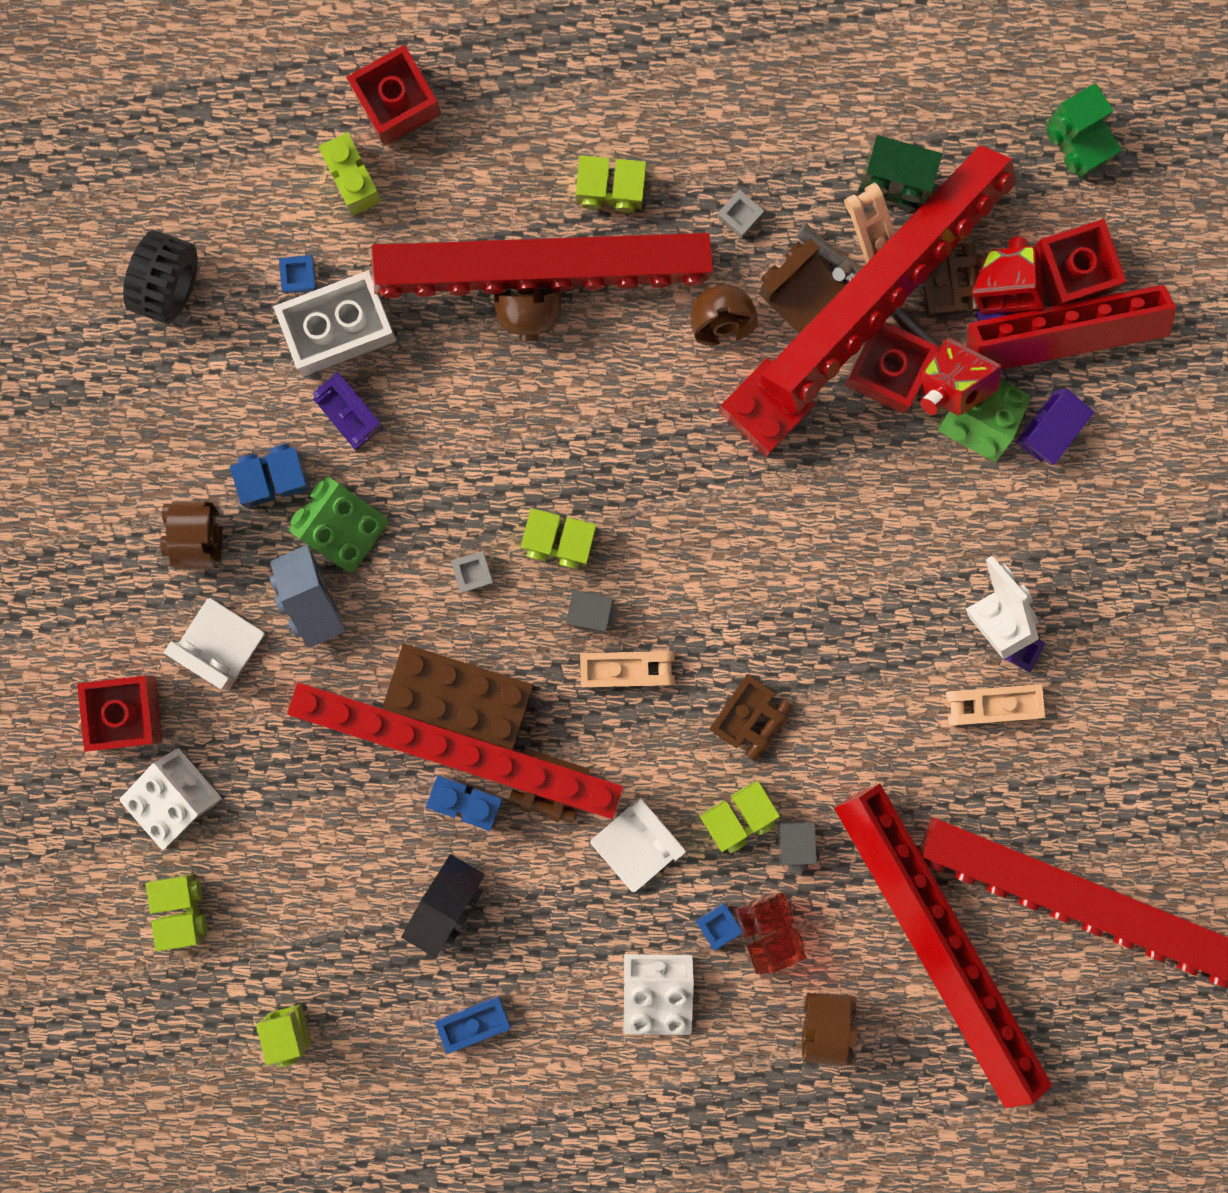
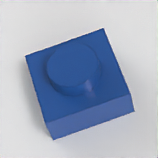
(297, 274)
(719, 926)

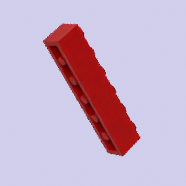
(1074, 327)

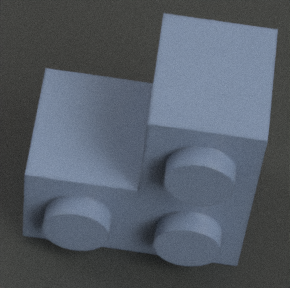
(305, 597)

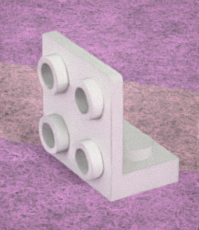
(1006, 614)
(216, 645)
(169, 797)
(637, 845)
(658, 994)

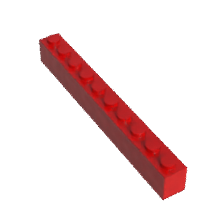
(540, 264)
(889, 278)
(456, 750)
(1076, 898)
(943, 947)

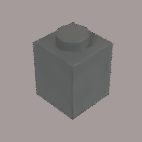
(591, 611)
(797, 844)

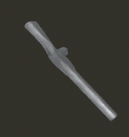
(848, 268)

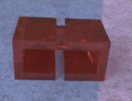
(778, 948)

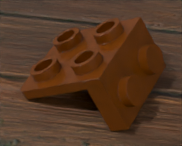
(800, 286)

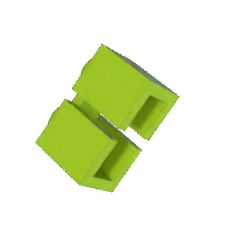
(350, 173)
(593, 184)
(541, 536)
(754, 808)
(177, 929)
(284, 1036)

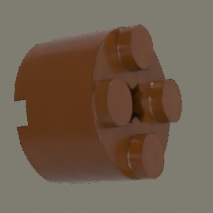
(192, 535)
(828, 1029)

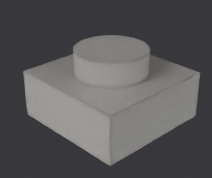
(740, 214)
(472, 572)

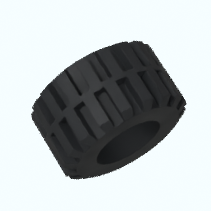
(160, 276)

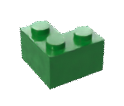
(1082, 131)

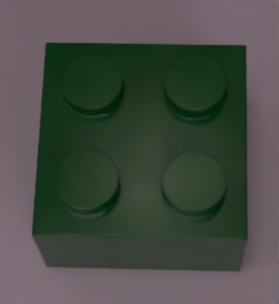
(901, 172)

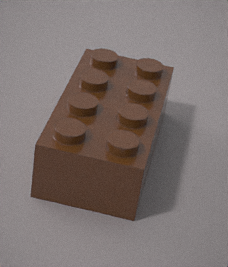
(458, 696)

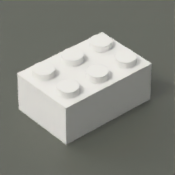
(334, 323)

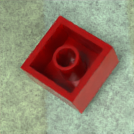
(394, 95)
(1080, 264)
(891, 367)
(760, 416)
(119, 713)

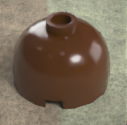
(528, 312)
(722, 312)

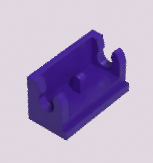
(347, 411)
(1055, 426)

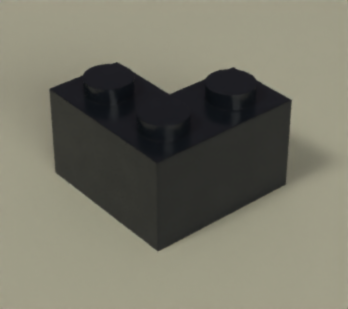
(443, 907)

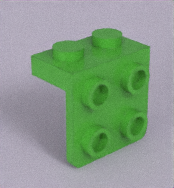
(990, 424)
(338, 524)

